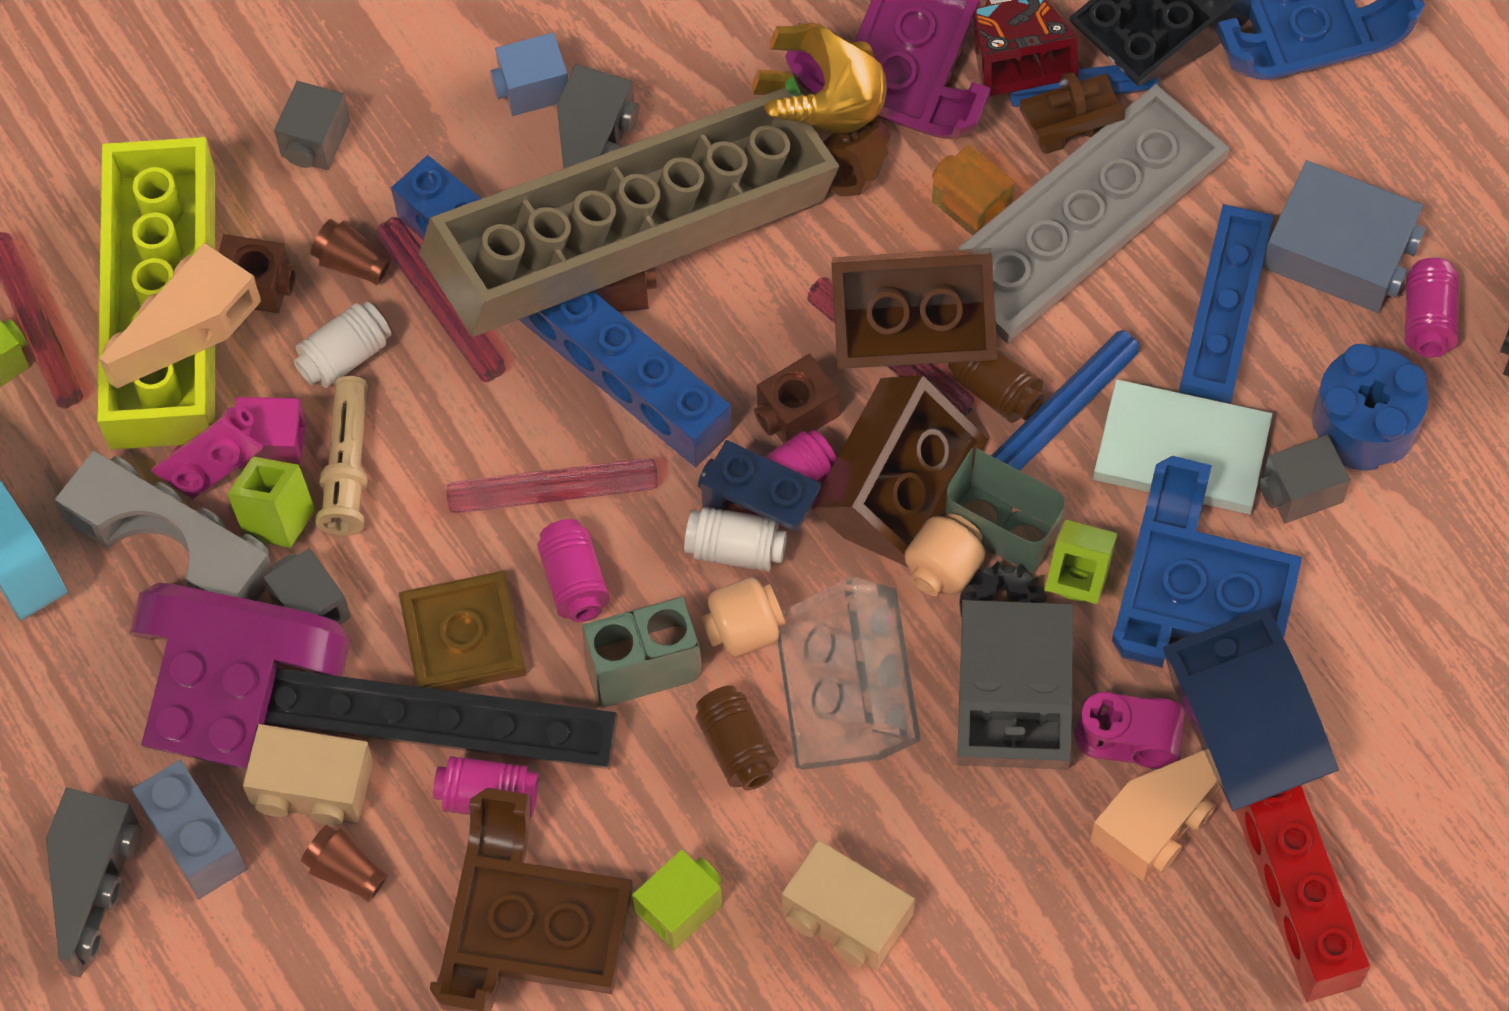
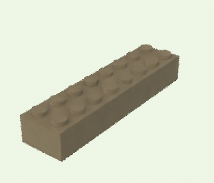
(624, 212)

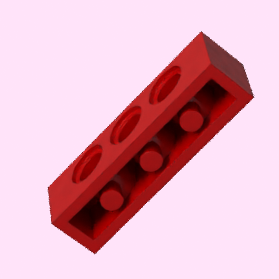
(1304, 894)

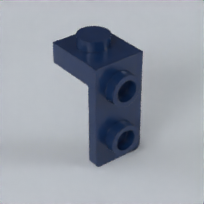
(758, 486)

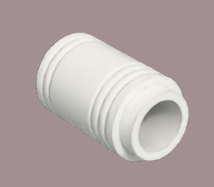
(341, 344)
(734, 539)

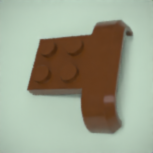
(526, 916)

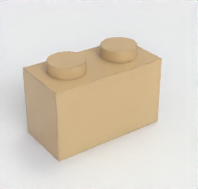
(308, 775)
(846, 906)

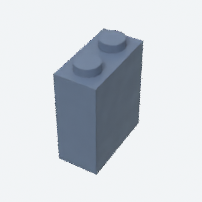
(1344, 237)

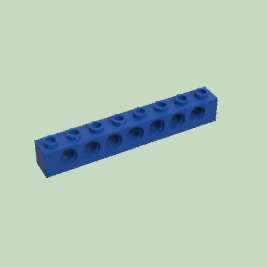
(595, 338)

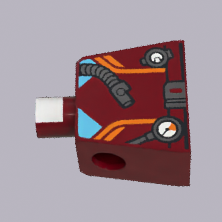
(1022, 45)

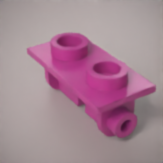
(210, 454)

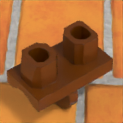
(1071, 110)

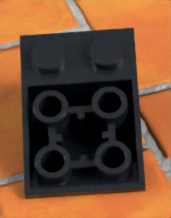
(1155, 35)

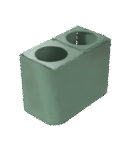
(1004, 489)
(633, 675)

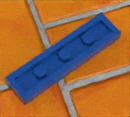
(1226, 304)

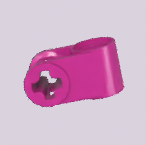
(1136, 729)

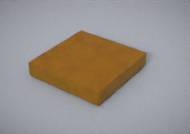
(462, 633)

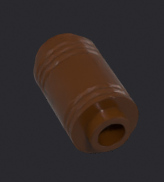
(1001, 385)
(736, 738)

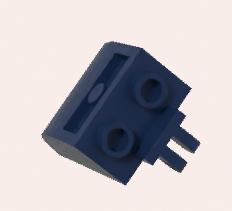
(1250, 708)

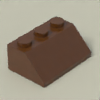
(914, 308)
(896, 466)

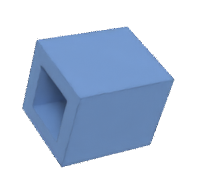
(530, 74)

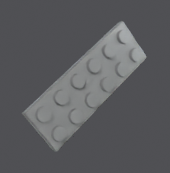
(1093, 206)

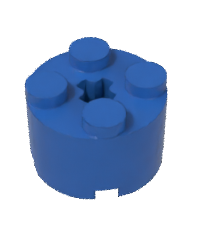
(1370, 406)

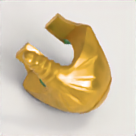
(852, 76)

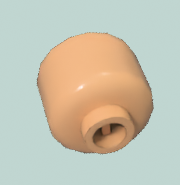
(945, 555)
(743, 617)

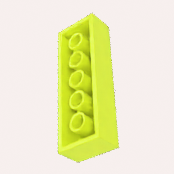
(152, 217)

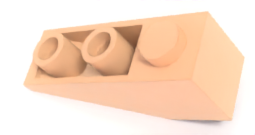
(190, 314)
(1154, 813)

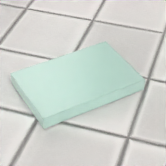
(1157, 423)

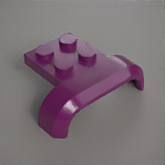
(918, 53)
(224, 666)

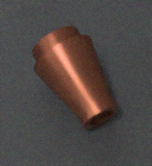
(347, 251)
(343, 863)

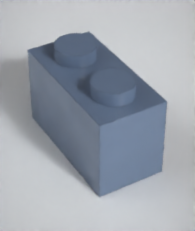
(189, 829)

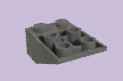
(1015, 685)

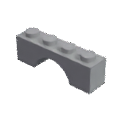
(113, 503)

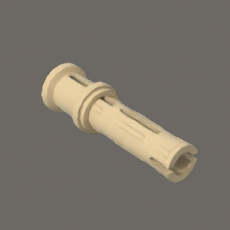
(344, 477)

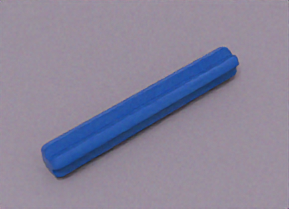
(1068, 400)

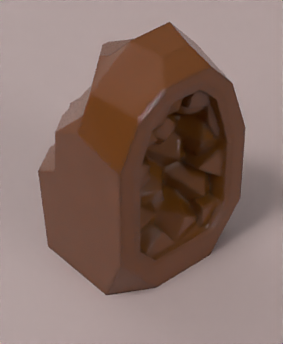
(858, 157)

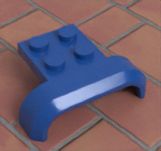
(1313, 34)
(1189, 578)

